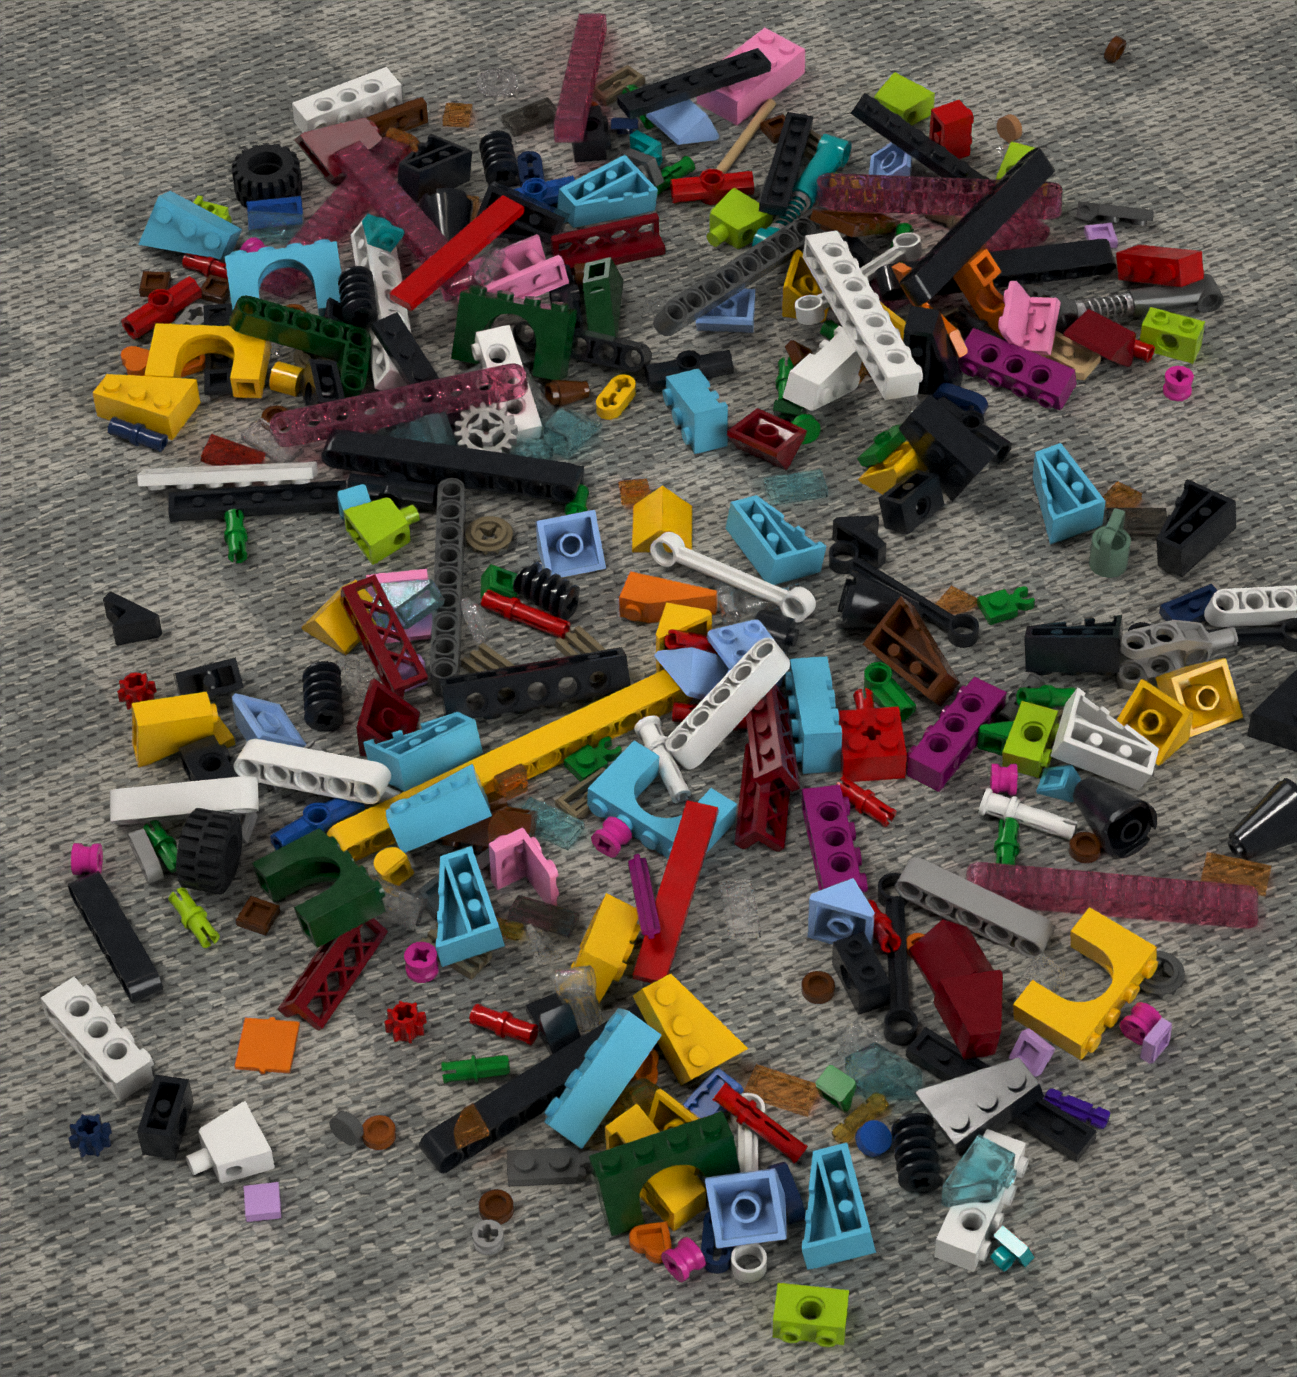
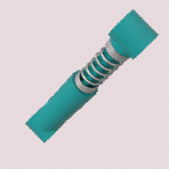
(828, 157)

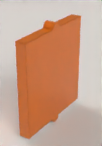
(267, 1045)

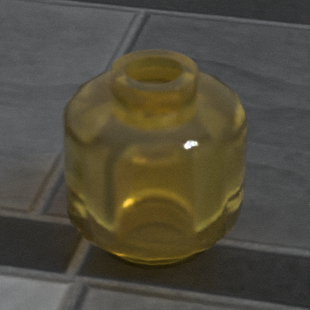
(636, 1092)

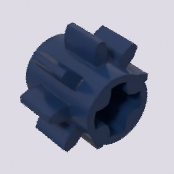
(90, 1135)

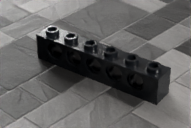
(580, 667)

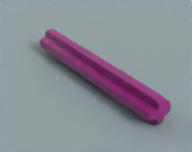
(644, 896)

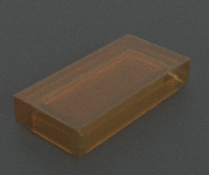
(1236, 871)
(782, 1090)

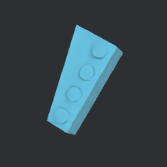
(815, 715)
(601, 1077)

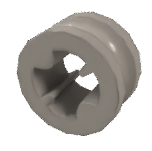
(479, 1241)

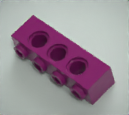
(1010, 357)
(954, 734)
(831, 837)

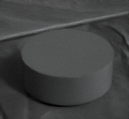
(346, 1127)

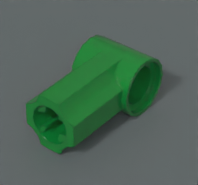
(886, 690)

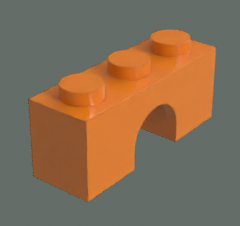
(977, 285)

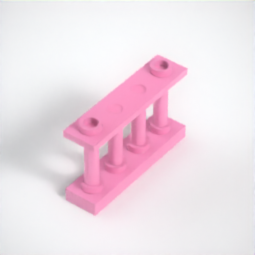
(532, 281)

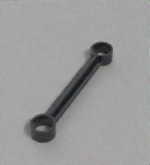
(930, 610)
(1246, 636)
(897, 967)

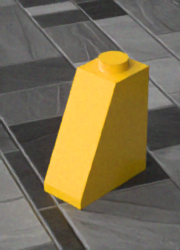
(170, 723)

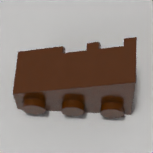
(911, 651)

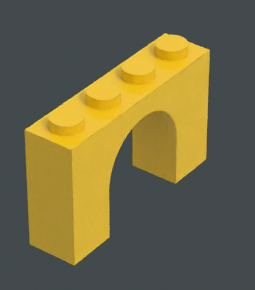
(178, 344)
(1079, 1025)

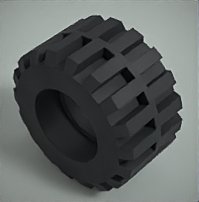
(266, 173)
(209, 851)

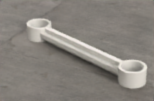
(905, 248)
(732, 576)
(748, 1162)

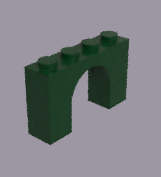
(550, 323)
(314, 860)
(626, 1168)

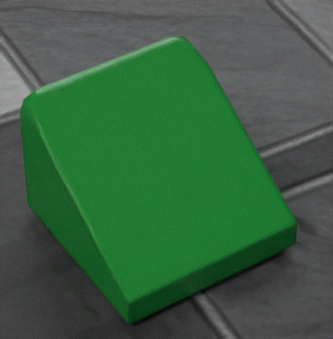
(498, 580)
(994, 736)
(836, 1088)

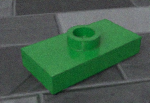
(883, 446)

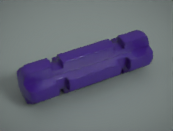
(1078, 1108)

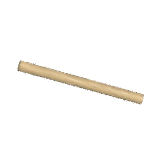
(746, 136)

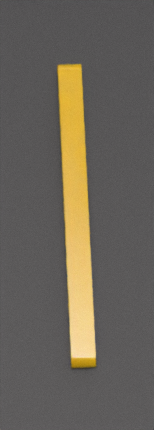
(536, 751)

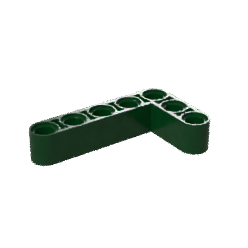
(307, 333)

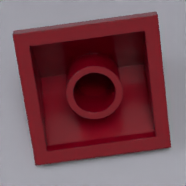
(1103, 337)
(767, 437)
(384, 714)
(948, 952)

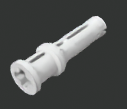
(654, 739)
(1003, 807)

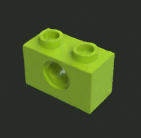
(1173, 334)
(1031, 723)
(797, 1301)

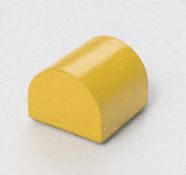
(286, 378)
(393, 865)

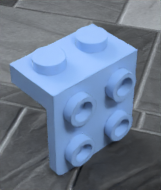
(736, 640)

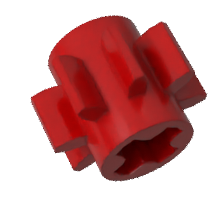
(136, 689)
(405, 1022)

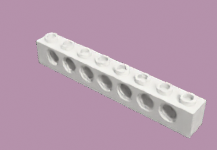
(386, 276)
(862, 315)

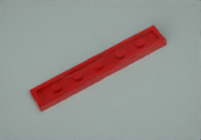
(456, 253)
(676, 890)

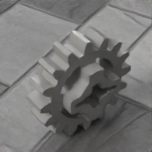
(490, 420)

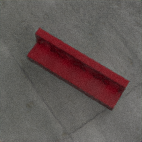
(625, 249)
(371, 640)
(772, 740)
(756, 811)
(319, 968)

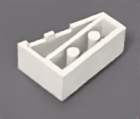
(826, 374)
(1103, 745)

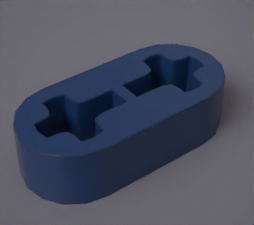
(529, 172)
(962, 397)
(794, 1206)
(707, 1249)

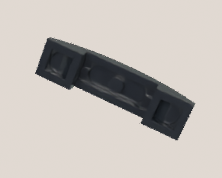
(217, 366)

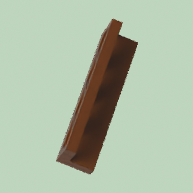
(402, 117)

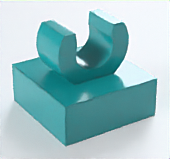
(1009, 1250)

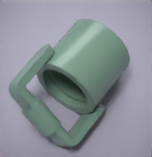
(1110, 547)

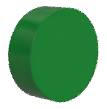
(809, 423)

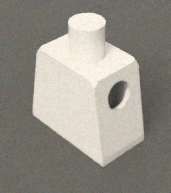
(232, 1146)

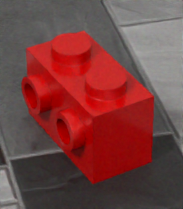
(952, 128)

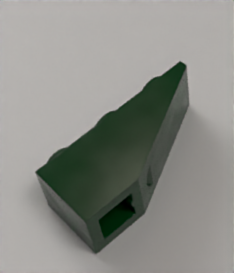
(602, 296)

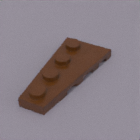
(854, 222)

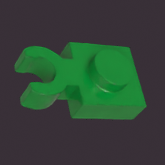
(1001, 606)
(589, 760)

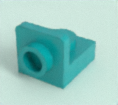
(647, 145)
(381, 233)

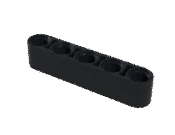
(595, 348)
(115, 936)

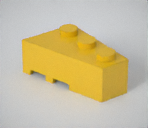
(156, 402)
(608, 942)
(690, 1033)
(672, 1192)

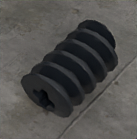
(498, 158)
(357, 297)
(547, 590)
(323, 696)
(916, 1153)

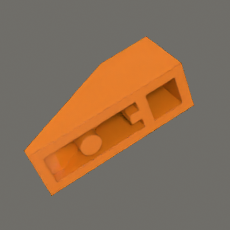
(646, 596)

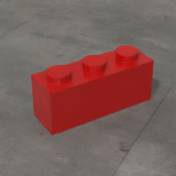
(1160, 265)

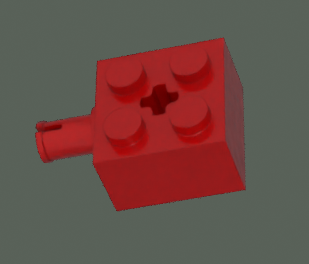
(872, 741)

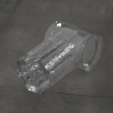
(578, 989)

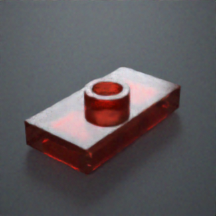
(226, 452)

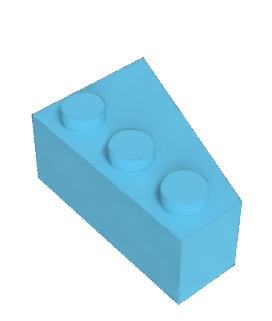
(771, 543)

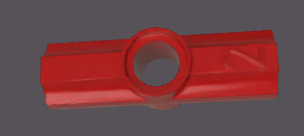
(710, 186)
(161, 307)

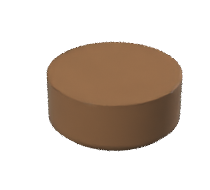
(1009, 128)

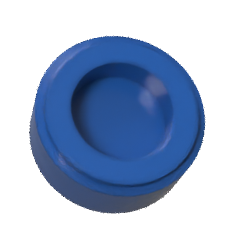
(873, 1138)

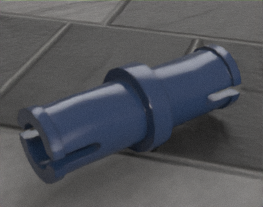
(137, 434)

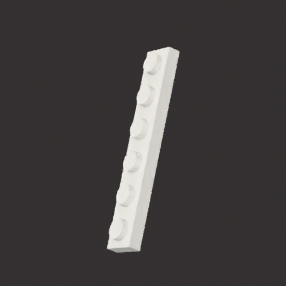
(217, 475)

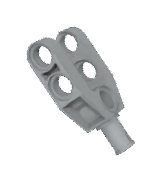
(1189, 646)

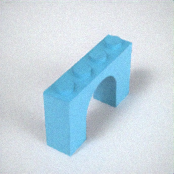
(317, 261)
(625, 779)

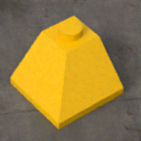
(1206, 691)

